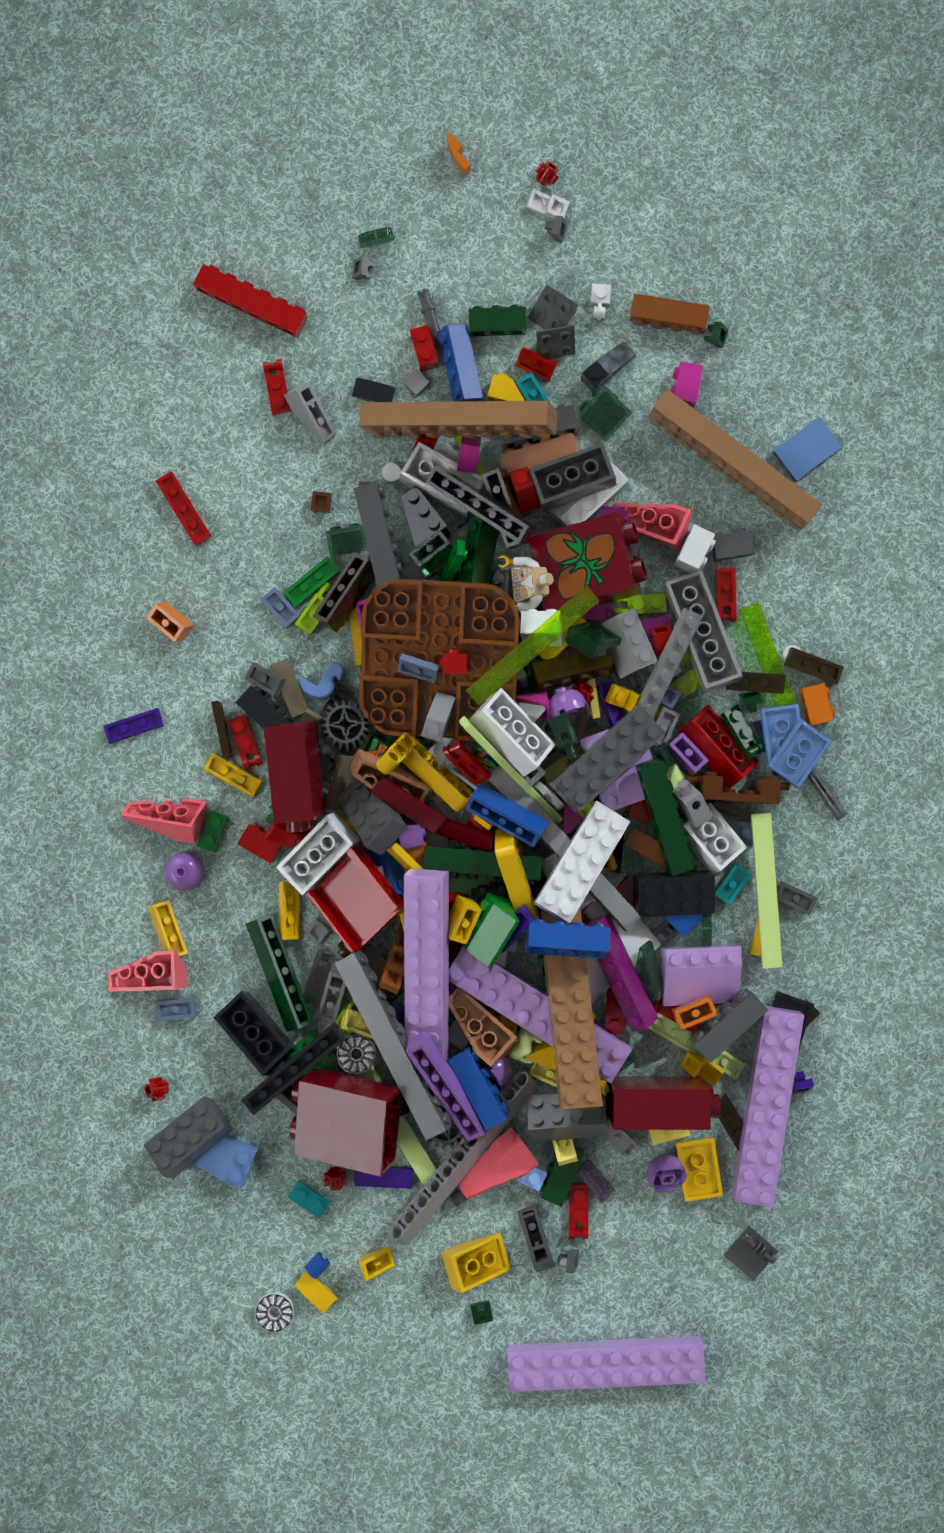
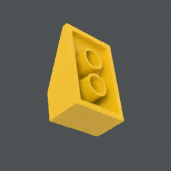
(475, 1262)

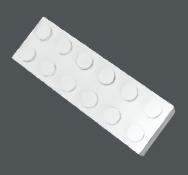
(581, 862)

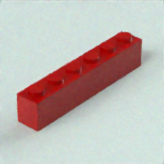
(250, 300)

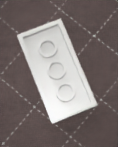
(633, 938)

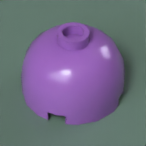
(567, 701)
(184, 871)
(500, 1073)
(665, 1173)

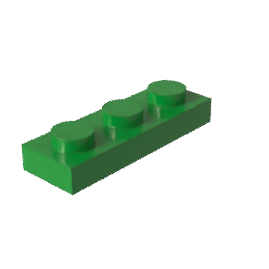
(454, 562)
(311, 581)

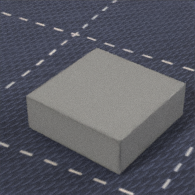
(416, 382)
(317, 931)

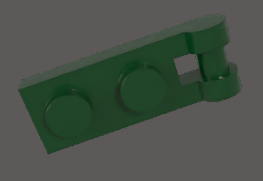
(742, 732)

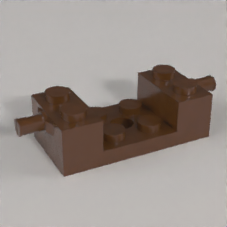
(763, 791)

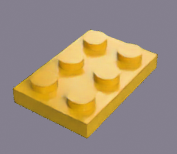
(702, 1168)

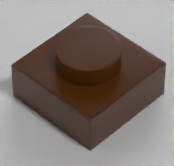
(321, 502)

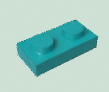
(531, 389)
(732, 884)
(309, 1199)

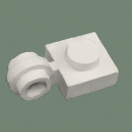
(601, 296)

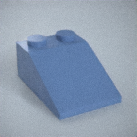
(229, 1160)

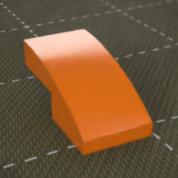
(456, 151)

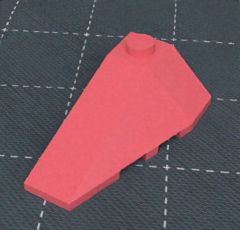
(660, 523)
(177, 820)
(154, 972)
(502, 1162)

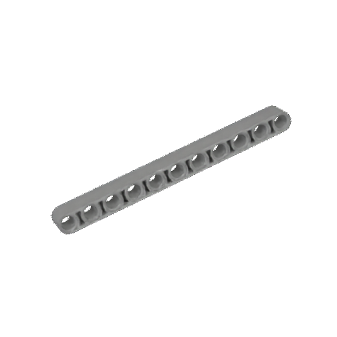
(558, 841)
(459, 1167)

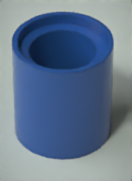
(317, 1265)

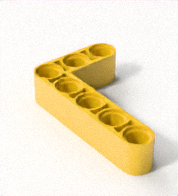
(425, 766)
(513, 872)

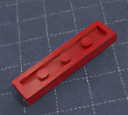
(183, 508)

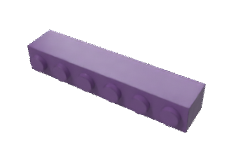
(444, 1085)

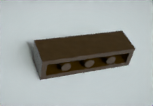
(501, 490)
(345, 592)
(569, 669)
(376, 964)

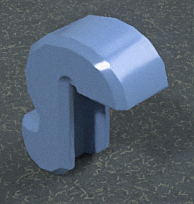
(327, 683)

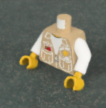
(528, 582)

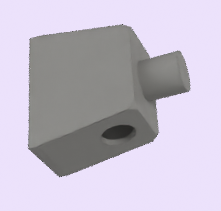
(686, 797)

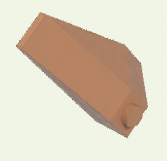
(485, 1033)

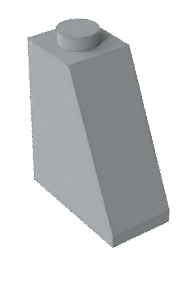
(438, 716)

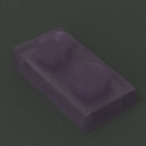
(595, 1180)

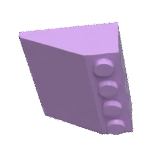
(626, 787)
(699, 972)

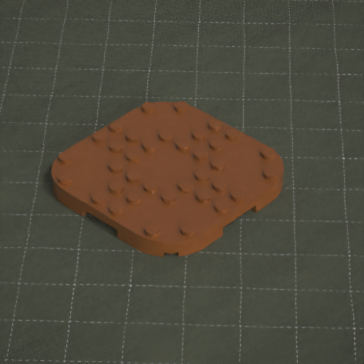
(424, 623)

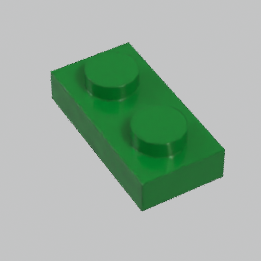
(212, 831)

